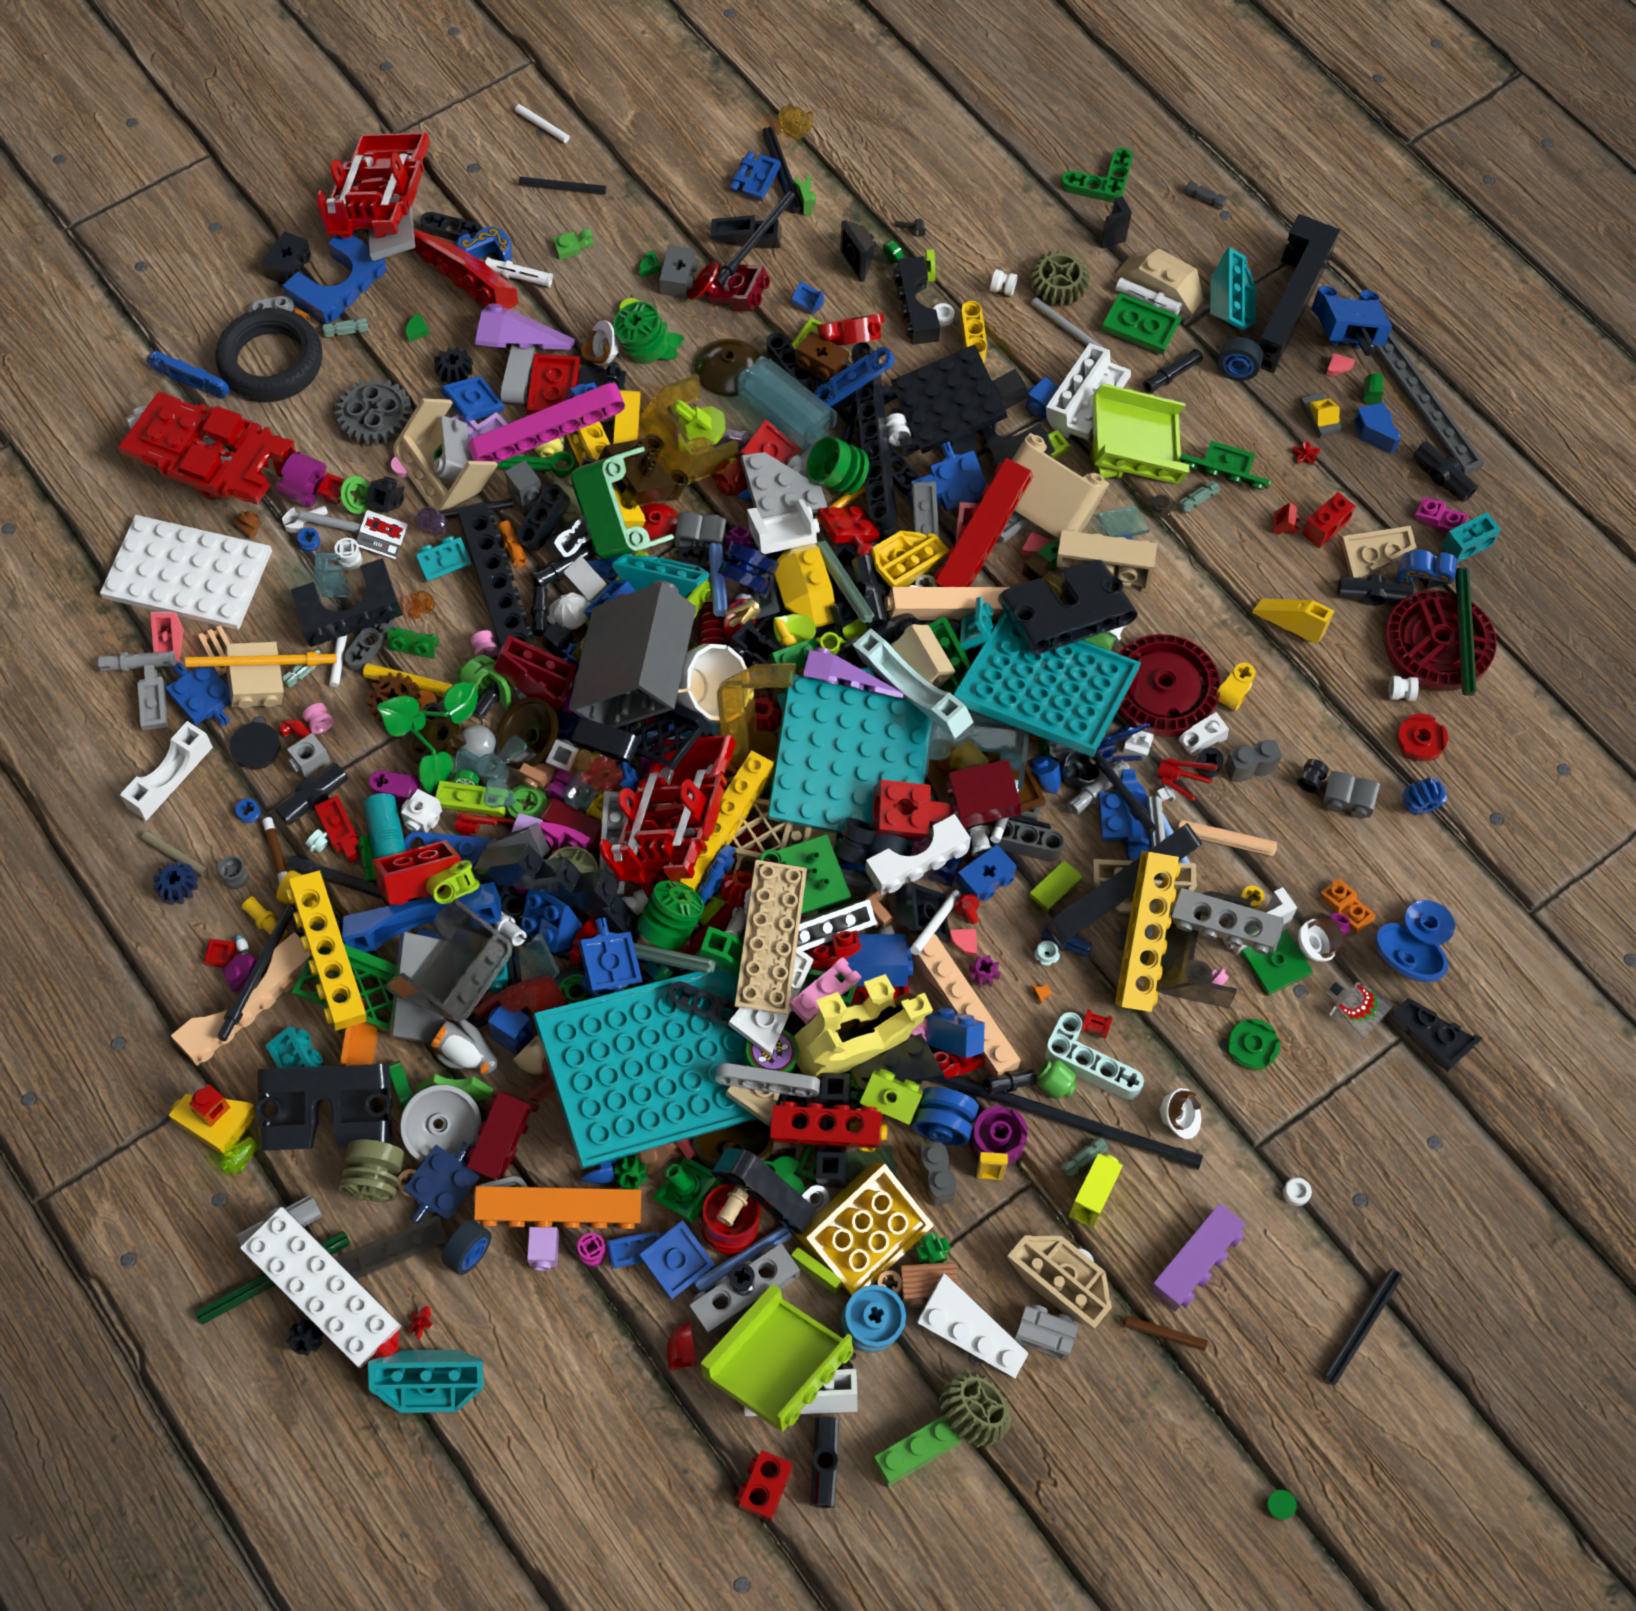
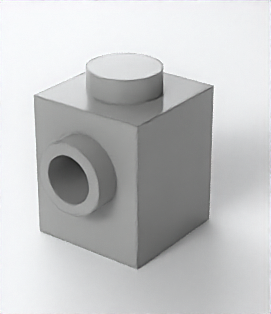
(562, 755)

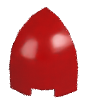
(681, 1348)

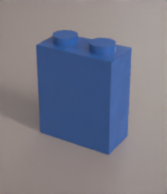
(881, 956)

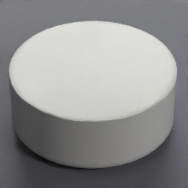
(945, 314)
(1297, 1192)

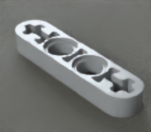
(767, 1080)

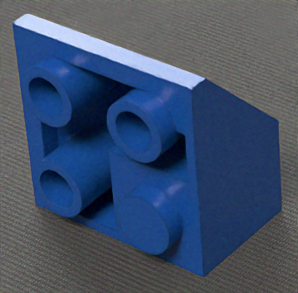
(550, 918)

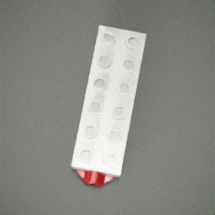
(323, 1289)

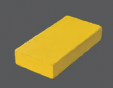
(991, 1166)

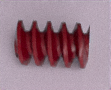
(711, 627)

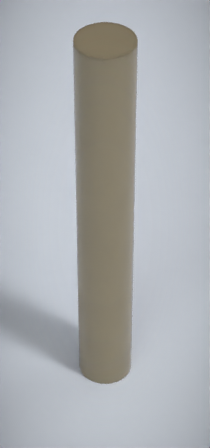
(173, 853)

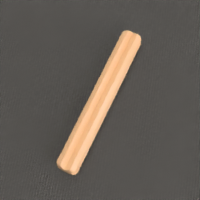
(1232, 838)

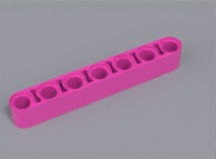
(547, 424)

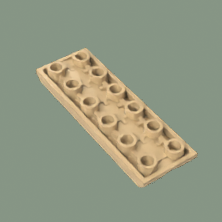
(771, 937)

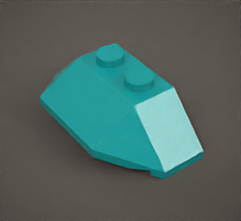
(1233, 291)
(643, 570)
(426, 1380)

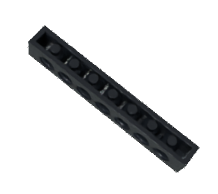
(479, 517)

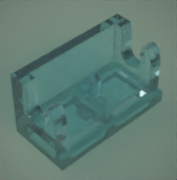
(330, 577)

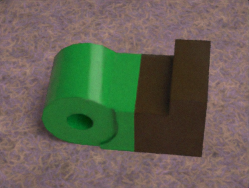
(1042, 561)

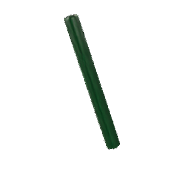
(1465, 632)
(257, 1285)

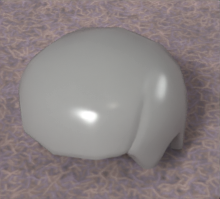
(479, 740)

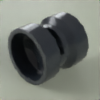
(1313, 774)

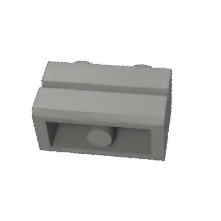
(1047, 1332)

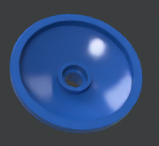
(1410, 956)

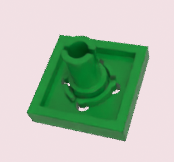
(682, 1188)

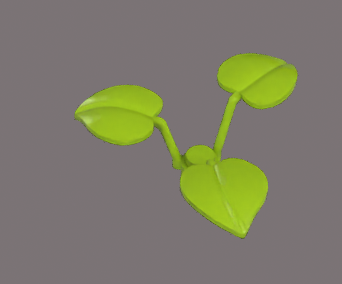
(804, 629)

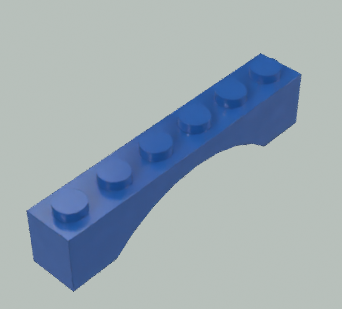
(375, 927)

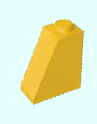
(224, 1132)

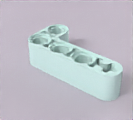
(1096, 1061)

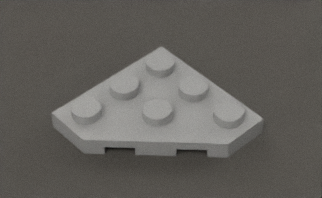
(778, 487)

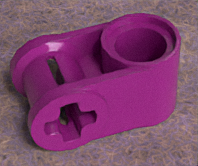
(399, 785)

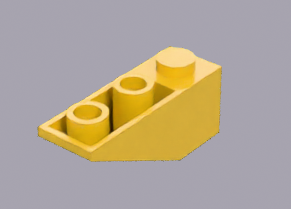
(1301, 617)

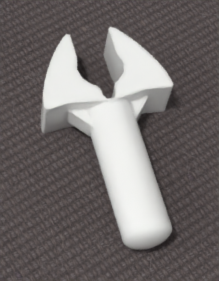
(291, 515)

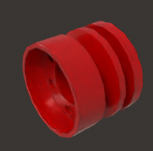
(724, 1238)

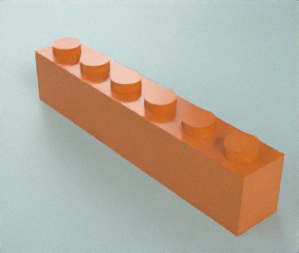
(558, 1205)

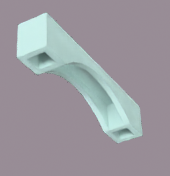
(934, 702)

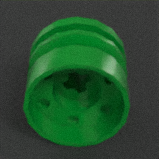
(641, 332)
(837, 465)
(670, 915)

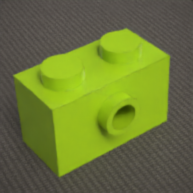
(892, 1096)

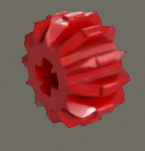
(767, 712)
(735, 886)

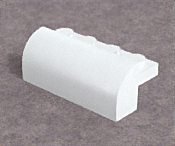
(1072, 403)

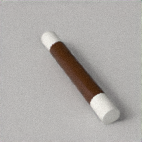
(275, 848)

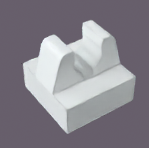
(1138, 744)

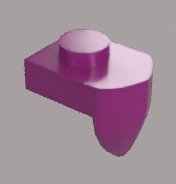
(238, 970)

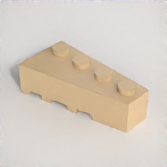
(1125, 558)

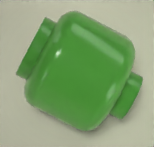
(1056, 1079)

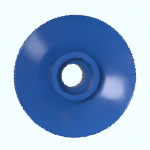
(1433, 915)

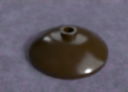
(718, 372)
(532, 722)
(750, 1136)

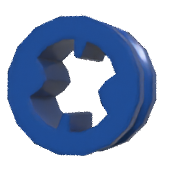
(308, 532)
(244, 805)

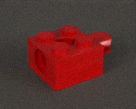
(906, 809)

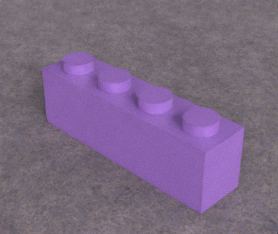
(1197, 1258)

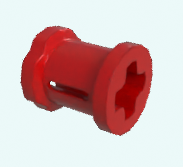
(1096, 1023)

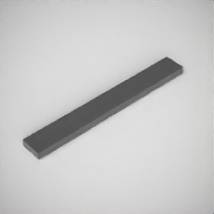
(1428, 405)

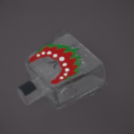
(1358, 1010)

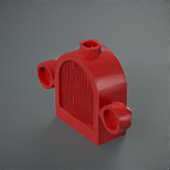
(852, 329)

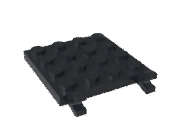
(946, 400)

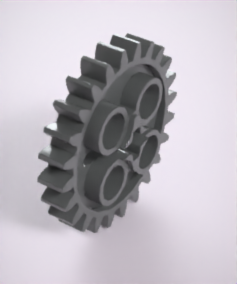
(379, 411)

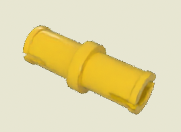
(263, 918)

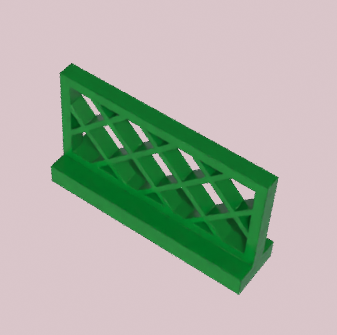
(364, 963)

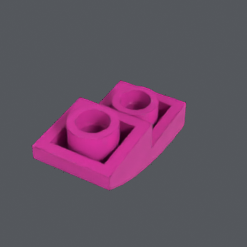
(1437, 516)
(559, 836)

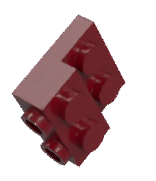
(743, 288)

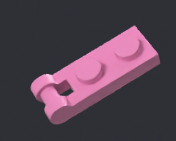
(805, 1003)

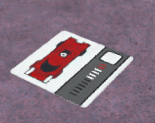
(381, 534)

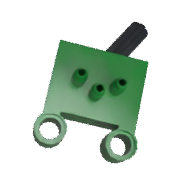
(825, 879)

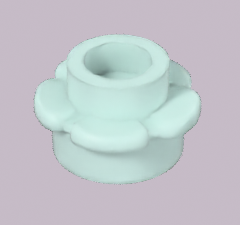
(317, 841)
(1047, 946)

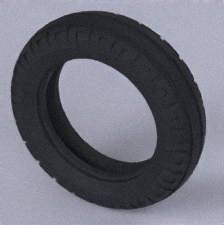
(265, 322)

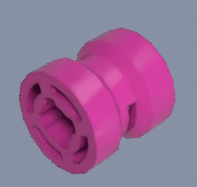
(594, 1254)

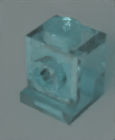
(586, 795)

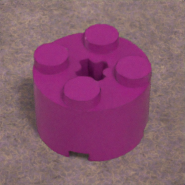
(301, 478)
(1003, 1123)

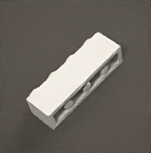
(834, 1397)

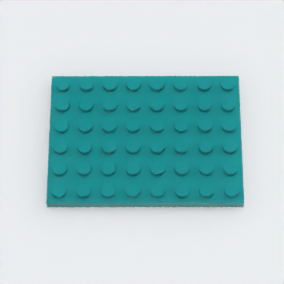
(641, 1070)

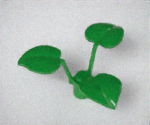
(403, 714)

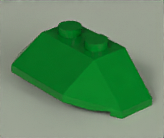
(955, 653)

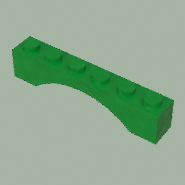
(727, 953)

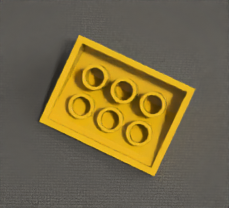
(865, 1228)

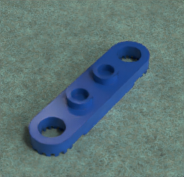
(187, 374)
(855, 376)
(466, 846)

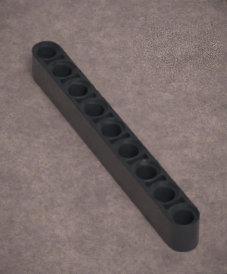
(876, 446)

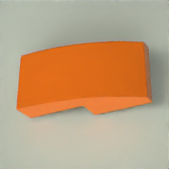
(1344, 900)

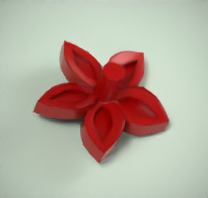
(1306, 452)
(420, 1320)

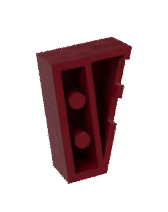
(534, 671)
(500, 1135)

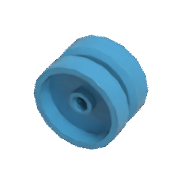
(885, 1307)

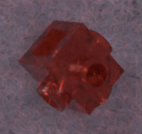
(729, 477)
(601, 784)

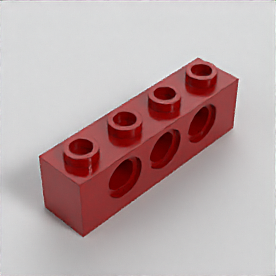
(866, 1137)

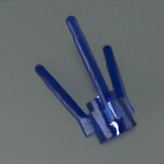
(1108, 748)

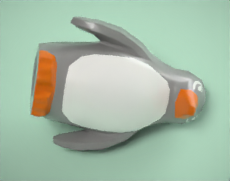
(464, 1048)

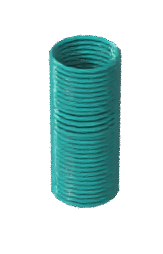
(383, 825)

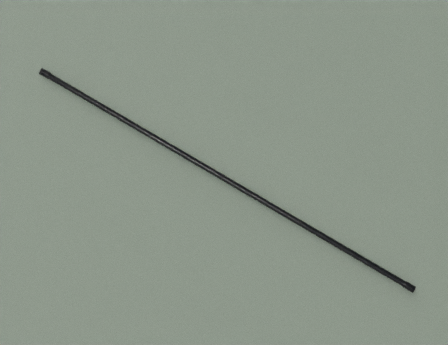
(1178, 1155)

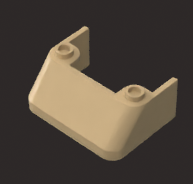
(417, 446)

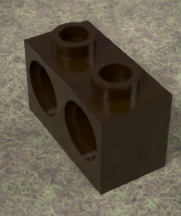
(435, 733)

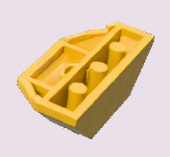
(907, 557)
(805, 584)

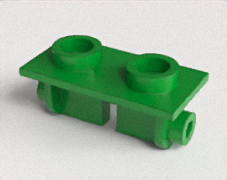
(411, 643)

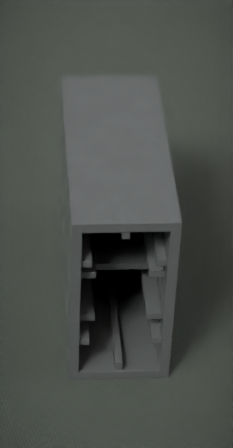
(633, 656)

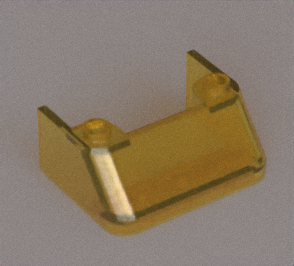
(693, 456)
(738, 709)

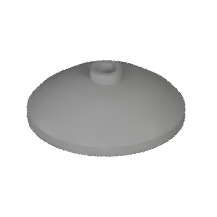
(444, 1102)

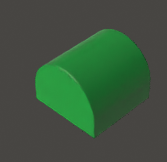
(1373, 388)

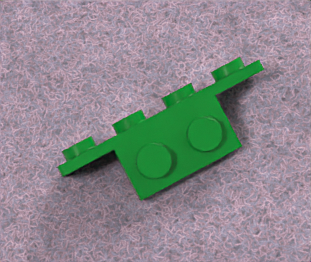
(1229, 462)

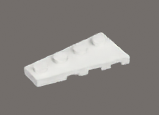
(765, 1027)
(964, 1323)

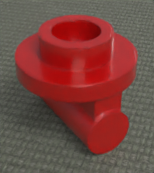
(967, 906)

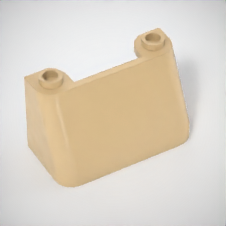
(1056, 495)

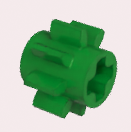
(630, 1173)
(933, 1249)

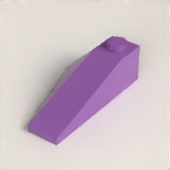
(504, 326)
(837, 671)

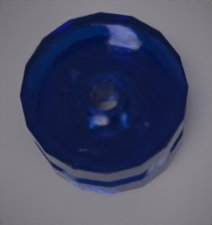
(748, 568)

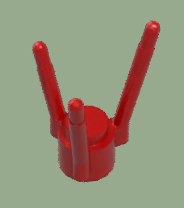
(1171, 770)
(470, 823)

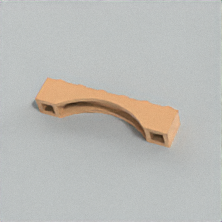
(947, 978)
(199, 1035)

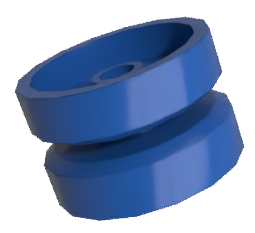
(945, 1116)

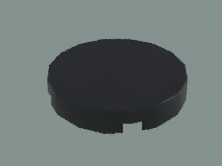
(255, 746)

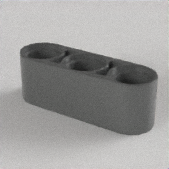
(1034, 849)

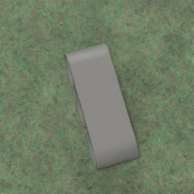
(518, 375)

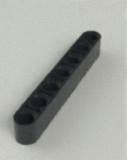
(1117, 888)

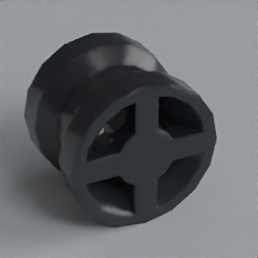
(1210, 754)

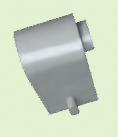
(455, 449)

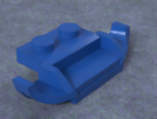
(1117, 821)

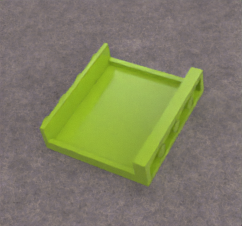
(1137, 433)
(776, 1359)

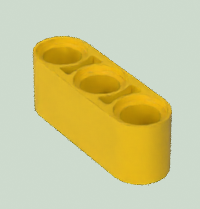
(973, 327)
(628, 420)

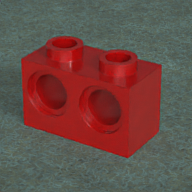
(1328, 520)
(770, 1487)

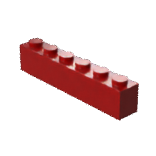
(985, 526)

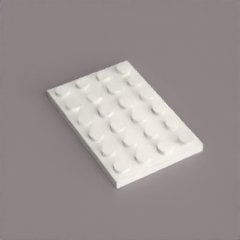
(186, 572)

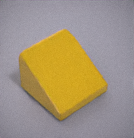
(1325, 412)

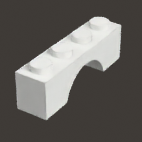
(185, 752)
(892, 870)

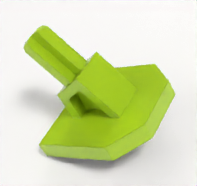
(700, 422)

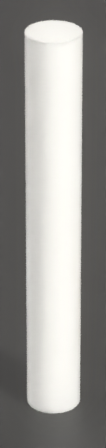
(542, 123)
(337, 667)

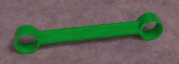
(535, 463)

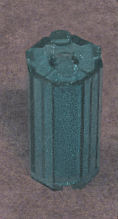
(785, 403)

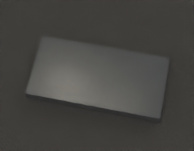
(408, 1019)

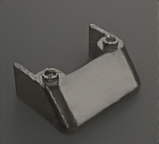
(1189, 977)

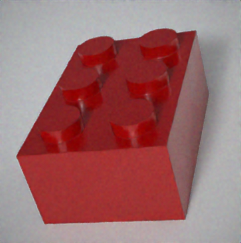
(406, 873)

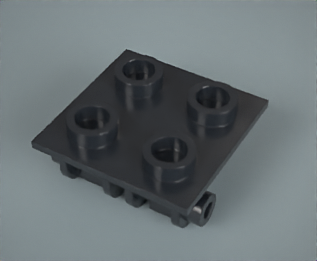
(603, 376)

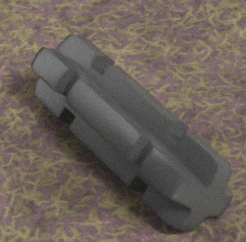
(1205, 194)

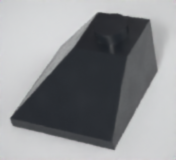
(857, 248)
(916, 906)

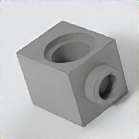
(308, 746)

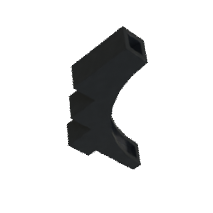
(558, 877)

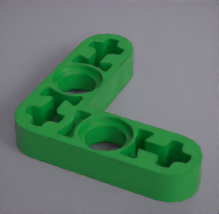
(1104, 185)

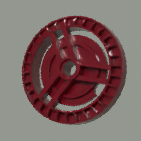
(1430, 659)
(1178, 665)

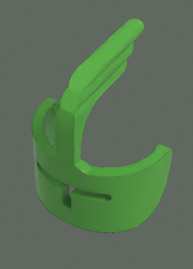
(474, 672)

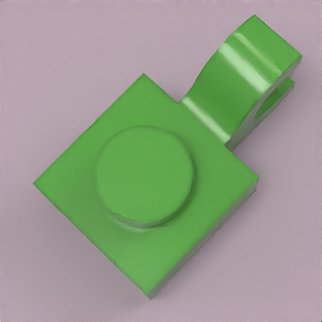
(807, 198)
(569, 244)

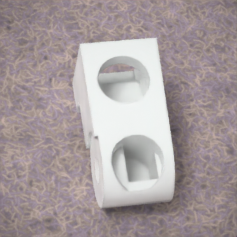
(1204, 734)

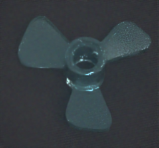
(497, 791)

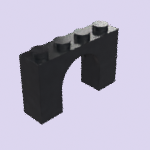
(1011, 391)
(376, 607)

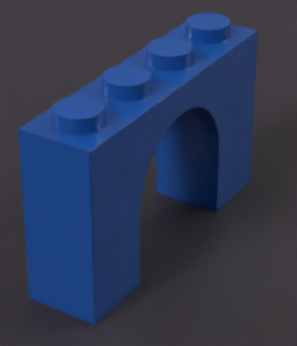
(328, 302)

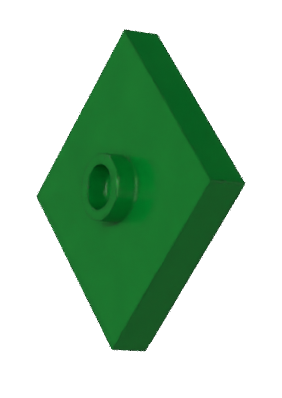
(1278, 969)

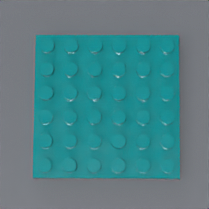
(1055, 694)
(837, 749)

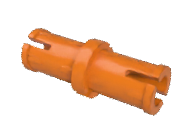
(512, 544)

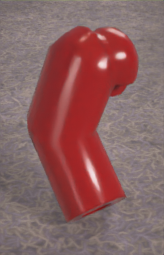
(295, 727)

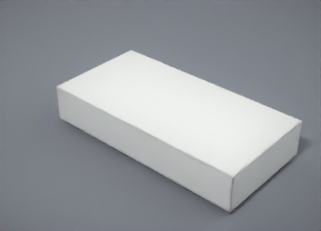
(585, 579)

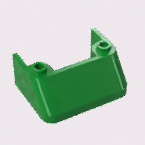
(601, 509)

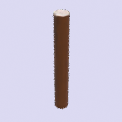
(1166, 1333)

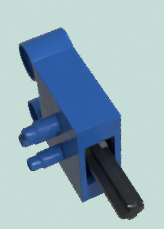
(1351, 319)

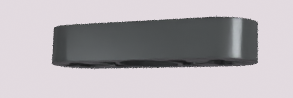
(368, 651)

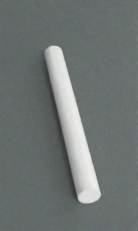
(935, 922)

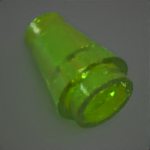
(238, 1157)

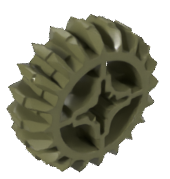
(1059, 284)
(975, 1409)

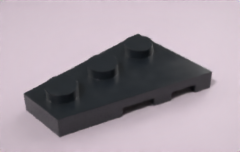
(1438, 1038)
(908, 1061)

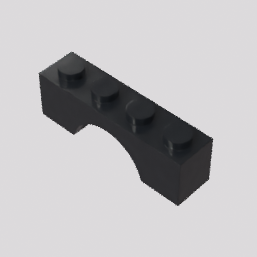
(922, 321)
(832, 1160)

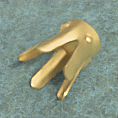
(748, 609)

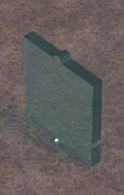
(1123, 522)
(538, 959)

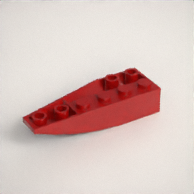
(466, 271)

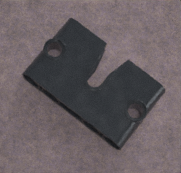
(1048, 624)
(297, 1100)

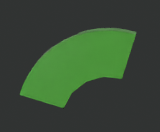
(472, 1086)

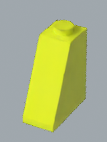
(1095, 1190)

